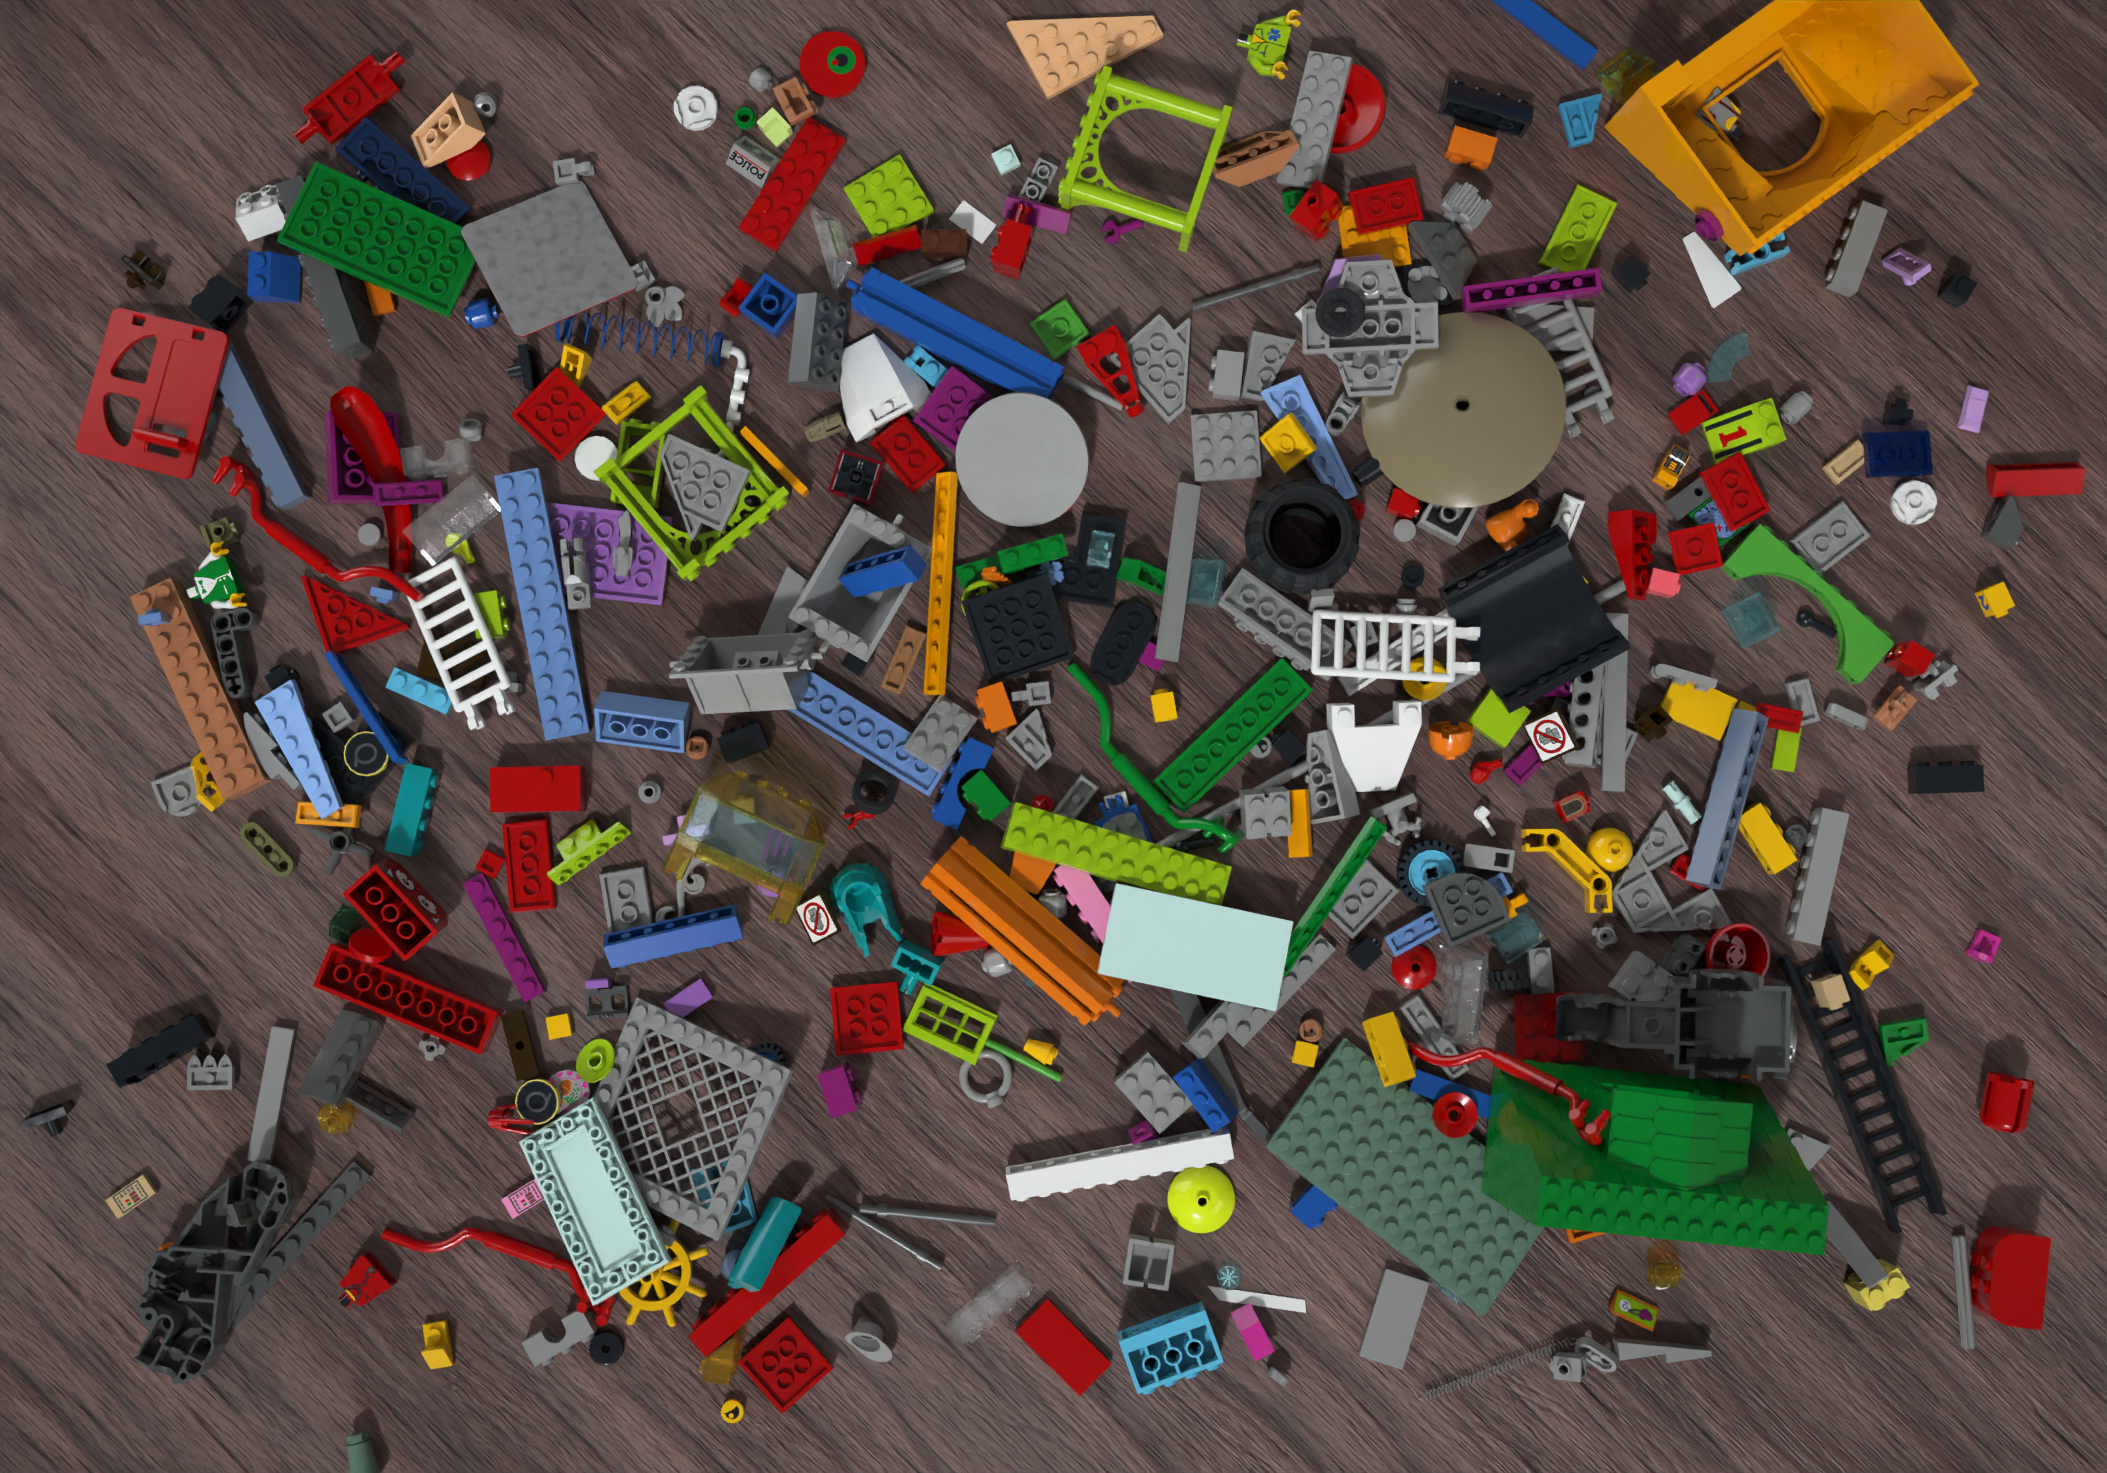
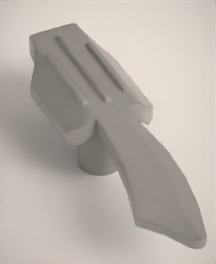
(623, 554)

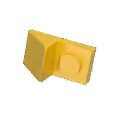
(438, 1345)

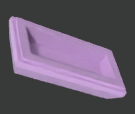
(1973, 409)

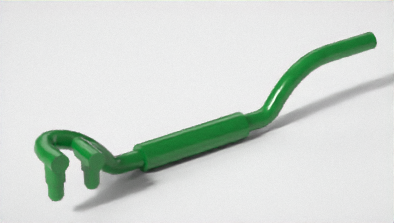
(1141, 783)

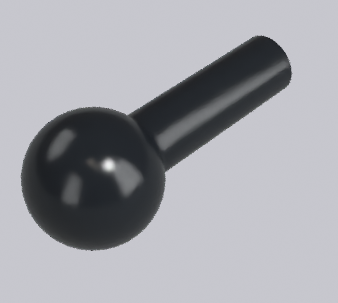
(1806, 618)
(1186, 845)

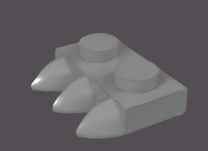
(210, 1075)

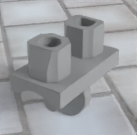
(1934, 675)

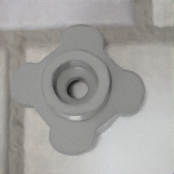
(1611, 938)
(438, 1047)

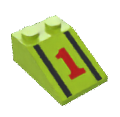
(1744, 430)

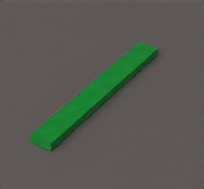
(1333, 890)

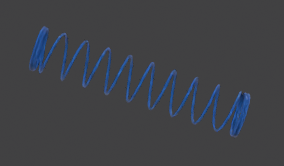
(715, 360)

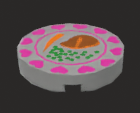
(571, 1088)

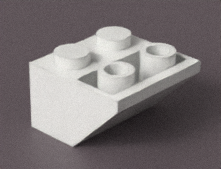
(260, 213)

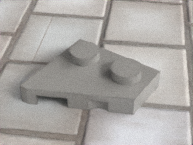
(1031, 741)

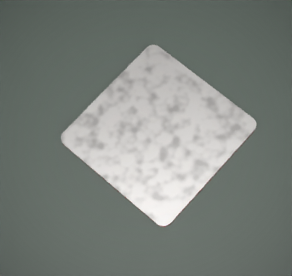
(549, 258)

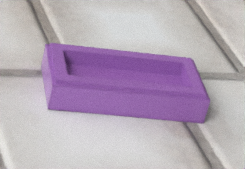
(689, 998)

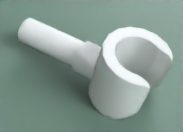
(1481, 814)

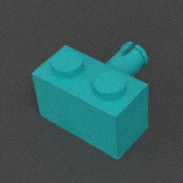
(917, 964)

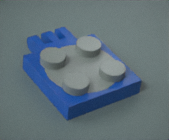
(1123, 820)

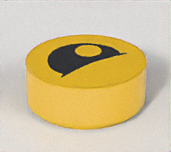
(732, 1410)

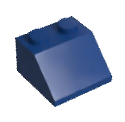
(274, 277)

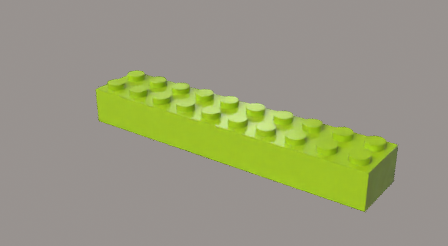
(1113, 855)

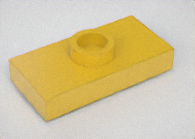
(626, 402)

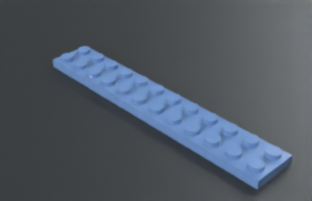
(542, 603)

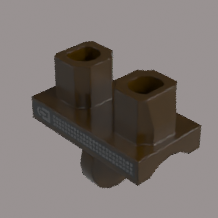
(151, 276)

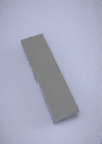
(1669, 1352)

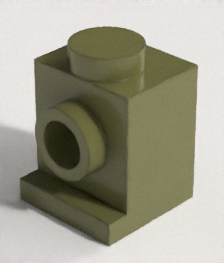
(229, 532)

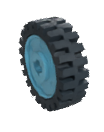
(1419, 858)

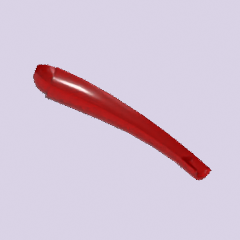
(374, 443)

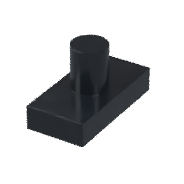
(527, 368)
(49, 1117)

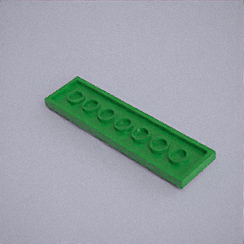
(1232, 735)

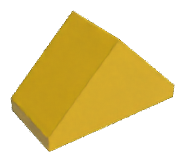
(575, 363)

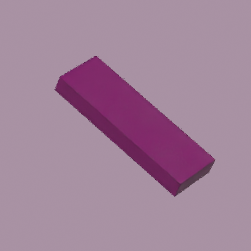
(1041, 215)
(407, 492)

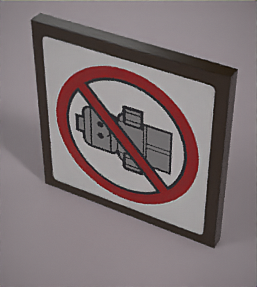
(1550, 736)
(818, 918)

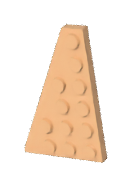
(1077, 48)

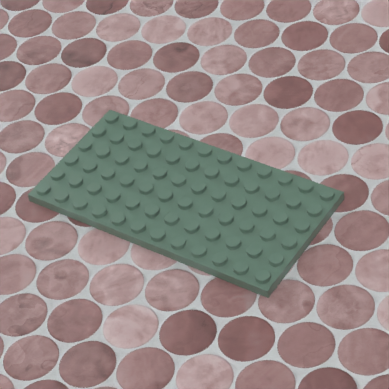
(1403, 1177)

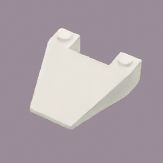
(1374, 753)

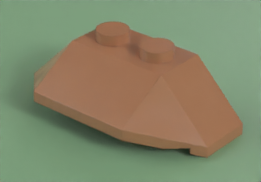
(1255, 157)

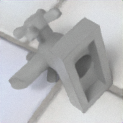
(1397, 818)

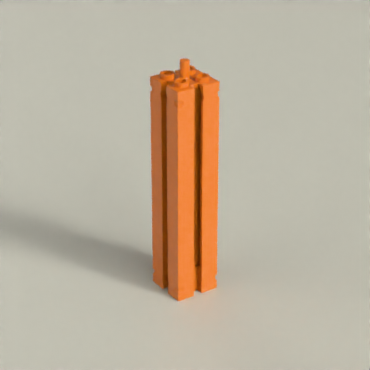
(1023, 931)

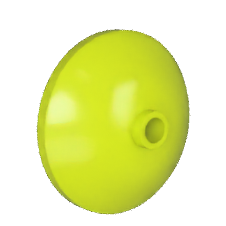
(1194, 1184)

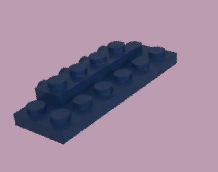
(397, 173)

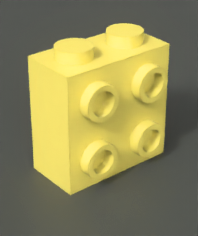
(1877, 1296)

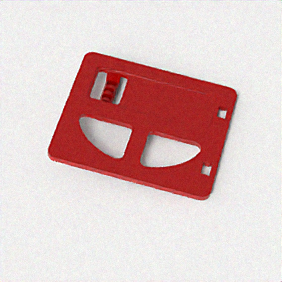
(176, 393)

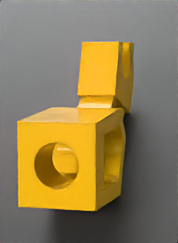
(200, 777)

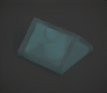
(1205, 582)
(1751, 620)

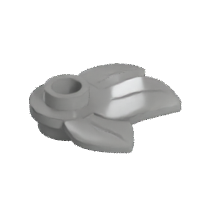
(666, 307)

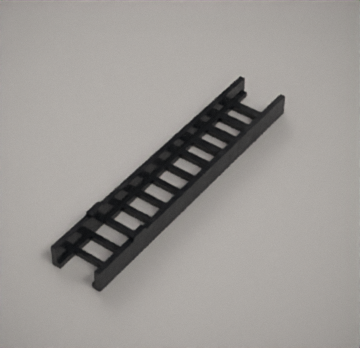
(1882, 1076)

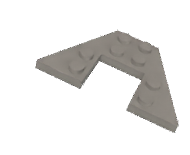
(1641, 898)

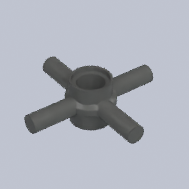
(333, 839)

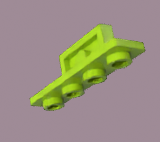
(584, 847)

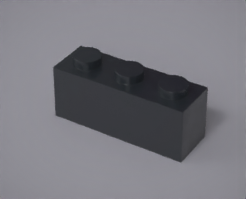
(1945, 778)

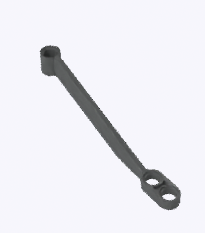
(1192, 1015)

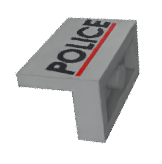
(752, 160)

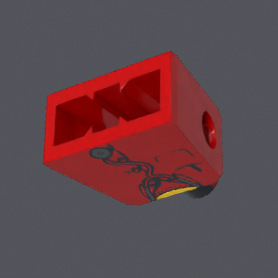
(365, 1281)

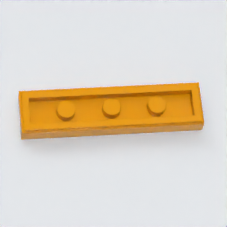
(774, 462)

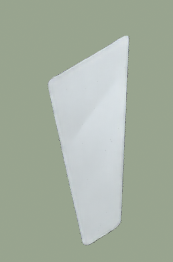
(1715, 278)

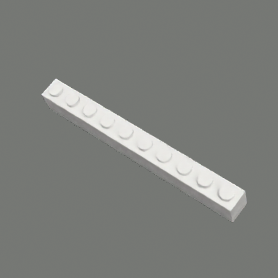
(1119, 1163)

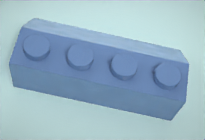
(642, 721)

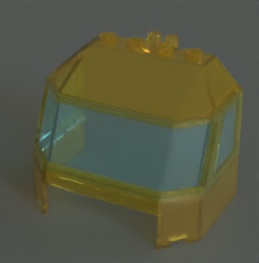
(752, 835)

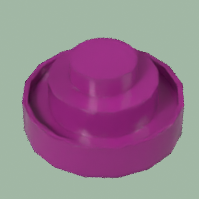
(1708, 226)

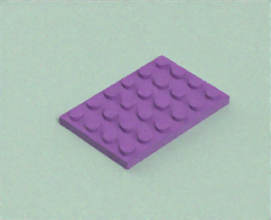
(601, 535)

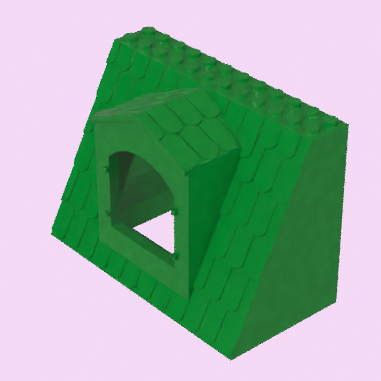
(1671, 1161)

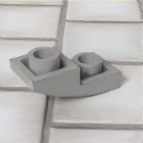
(1039, 180)

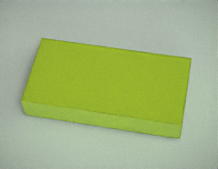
(1785, 751)

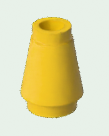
(1041, 1051)

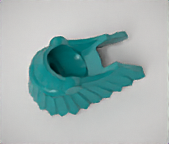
(862, 898)

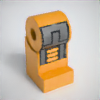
(1671, 467)

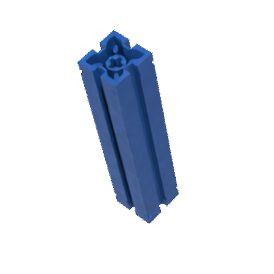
(953, 336)

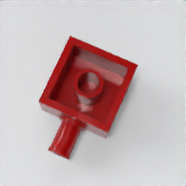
(1317, 211)
(1013, 245)

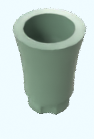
(361, 1453)

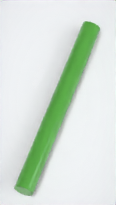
(997, 1046)

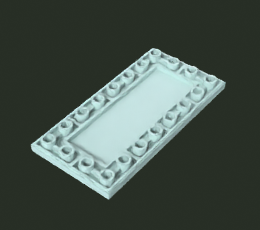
(1195, 947)
(595, 1201)

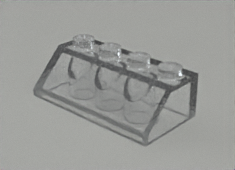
(452, 519)
(990, 1303)

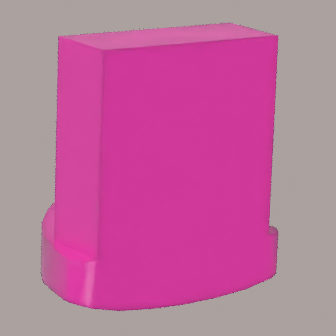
(1983, 947)

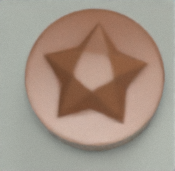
(697, 747)
(1311, 1030)

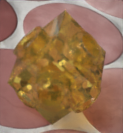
(336, 1120)

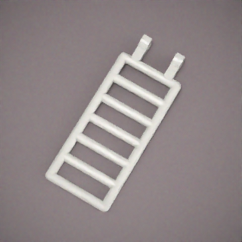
(1453, 632)
(497, 690)

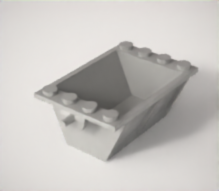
(831, 609)
(728, 690)

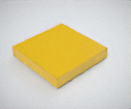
(1288, 443)

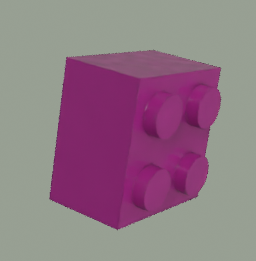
(840, 1089)

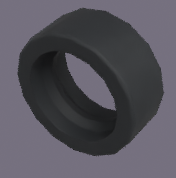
(873, 807)

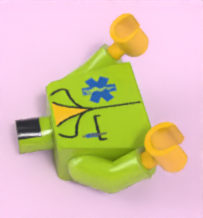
(1269, 44)

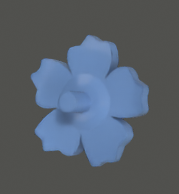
(1052, 572)

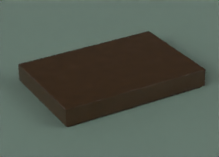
(428, 667)

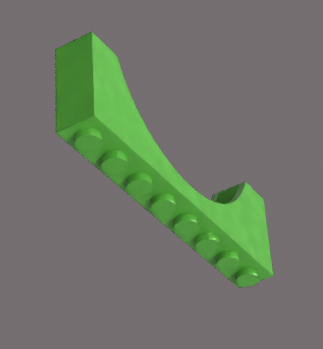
(1859, 640)

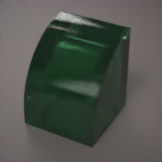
(345, 923)

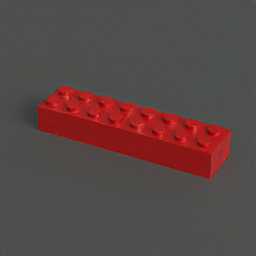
(409, 999)
(794, 1258)

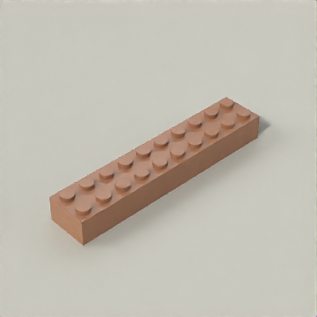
(200, 689)

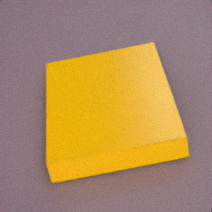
(1699, 710)

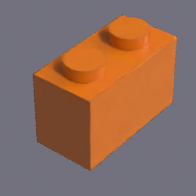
(1470, 148)
(996, 707)

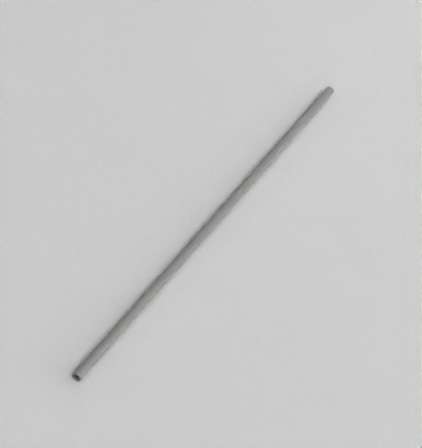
(1303, 766)

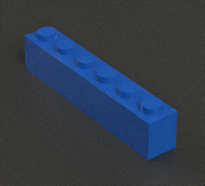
(673, 936)

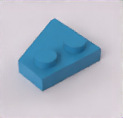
(1580, 119)

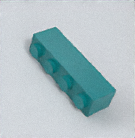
(411, 810)

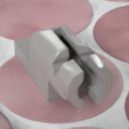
(576, 574)

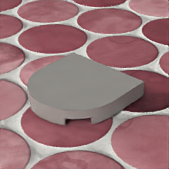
(177, 793)

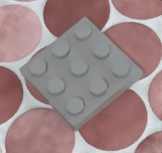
(1225, 446)

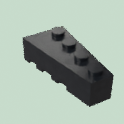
(160, 1050)

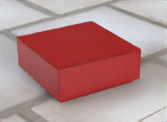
(490, 863)

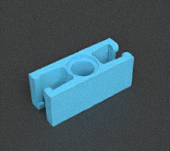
(1753, 261)

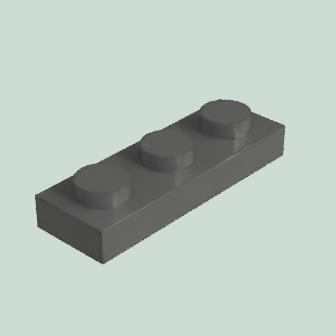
(379, 1106)

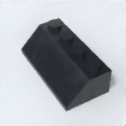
(1486, 109)

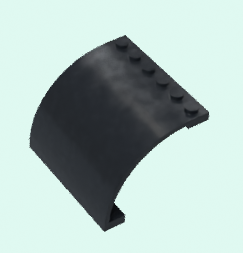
(1533, 619)

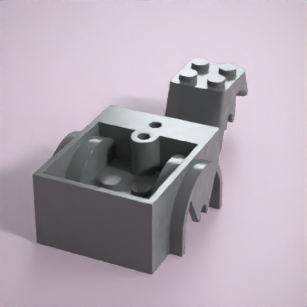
(1728, 1031)

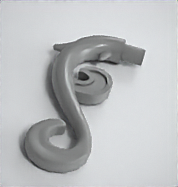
(682, 887)

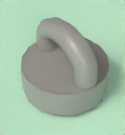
(471, 429)

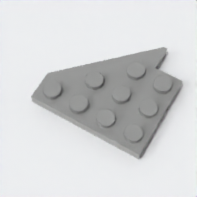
(1160, 365)
(702, 484)

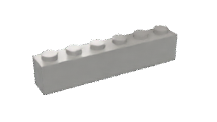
(1817, 876)

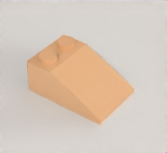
(448, 131)

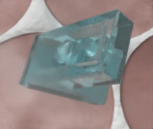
(1100, 549)

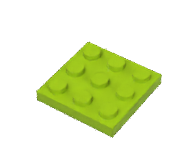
(888, 198)

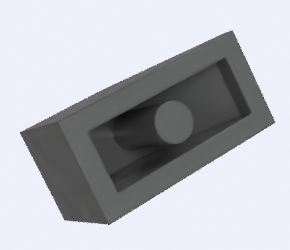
(2004, 525)

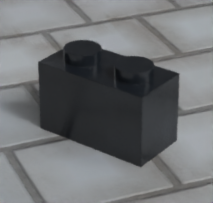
(743, 742)

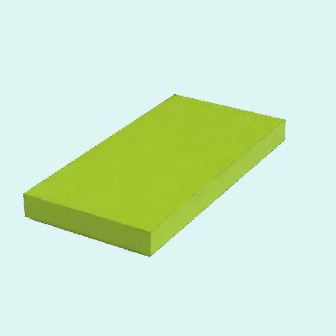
(1578, 231)

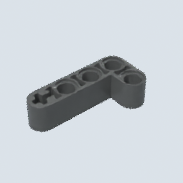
(237, 653)

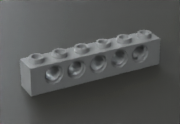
(1593, 709)

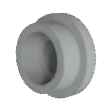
(656, 792)

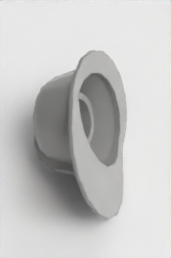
(868, 1340)

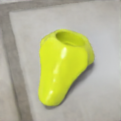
(464, 550)

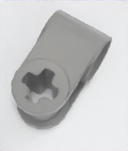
(1343, 412)

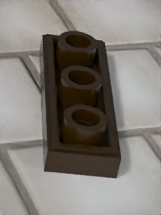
(524, 1059)

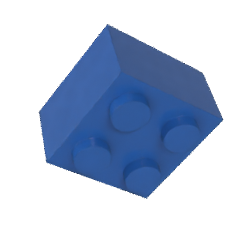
(770, 306)

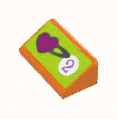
(1633, 1309)

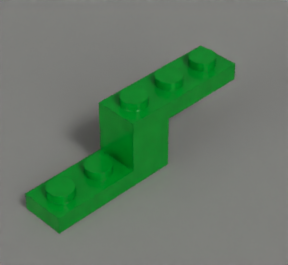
(1014, 559)

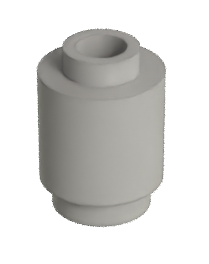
(1795, 407)

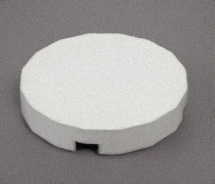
(696, 108)
(592, 454)
(1913, 502)

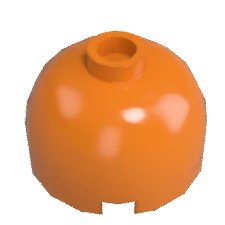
(1450, 739)

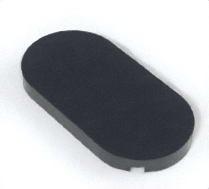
(1123, 643)

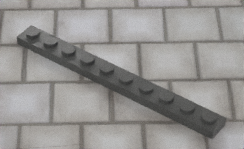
(302, 1236)

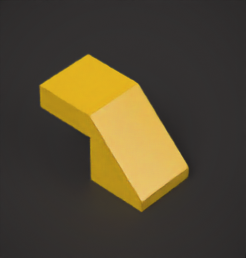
(1870, 963)

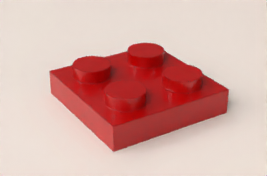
(1695, 549)

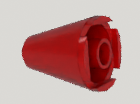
(953, 936)

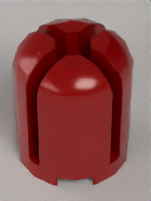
(2006, 1102)

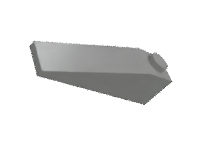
(1328, 782)

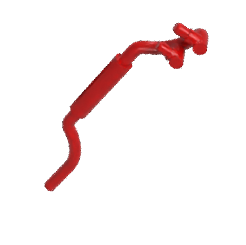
(295, 544)
(1529, 1074)
(513, 1248)

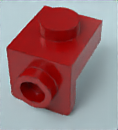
(735, 297)

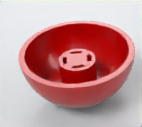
(1738, 948)

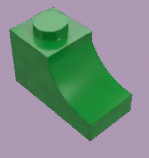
(1142, 575)

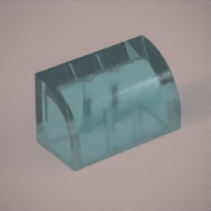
(1516, 937)

